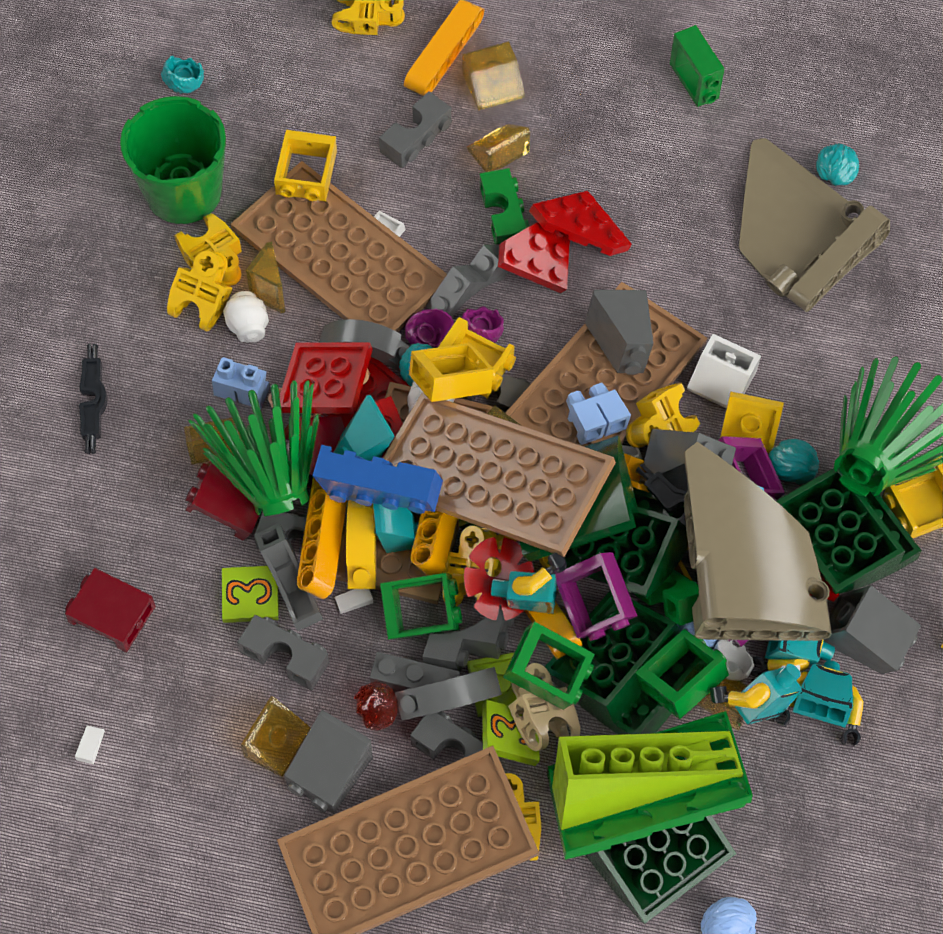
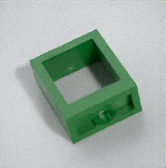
(696, 66)
(393, 611)
(516, 669)
(695, 690)

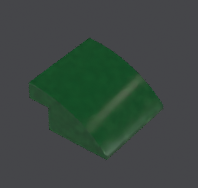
(611, 510)
(850, 534)
(642, 553)
(612, 688)
(663, 866)

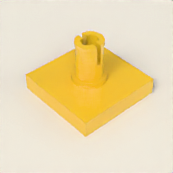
(752, 418)

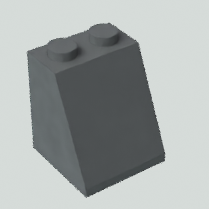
(622, 328)
(667, 451)
(872, 630)
(328, 763)

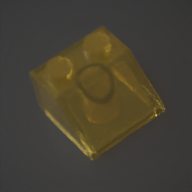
(492, 75)

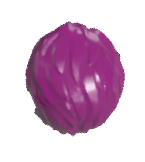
(485, 322)
(428, 327)

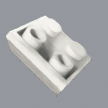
(723, 369)

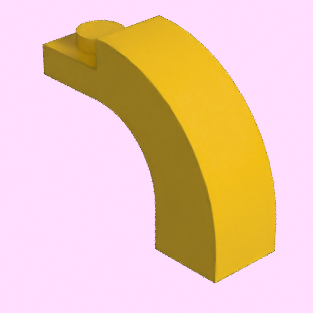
(360, 546)

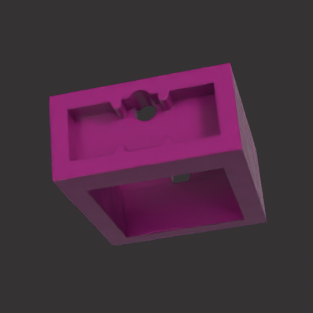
(757, 462)
(574, 603)

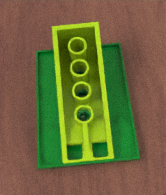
(644, 783)

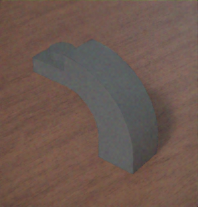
(384, 341)
(448, 693)

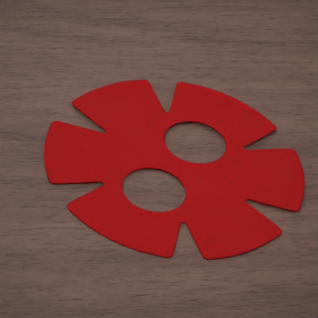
(478, 581)

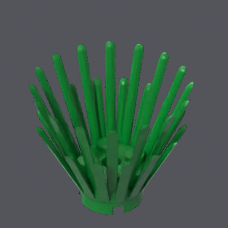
(873, 456)
(259, 467)

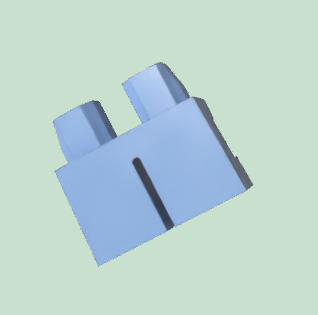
(237, 379)
(598, 415)

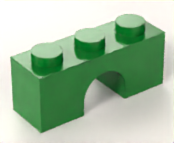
(500, 190)
(678, 597)

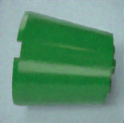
(176, 157)

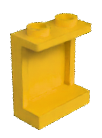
(496, 355)
(918, 503)

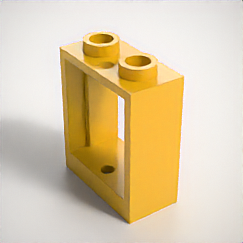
(298, 143)
(428, 365)

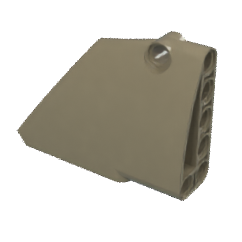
(748, 559)

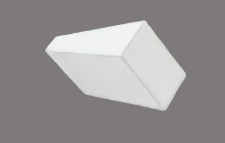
(391, 223)
(353, 599)
(89, 744)

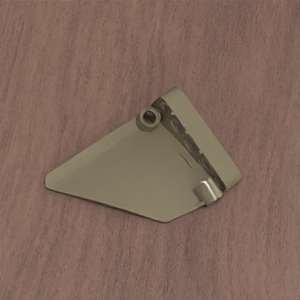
(800, 228)

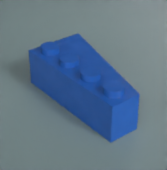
(377, 481)

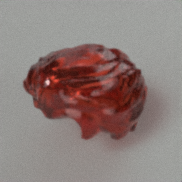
(376, 705)

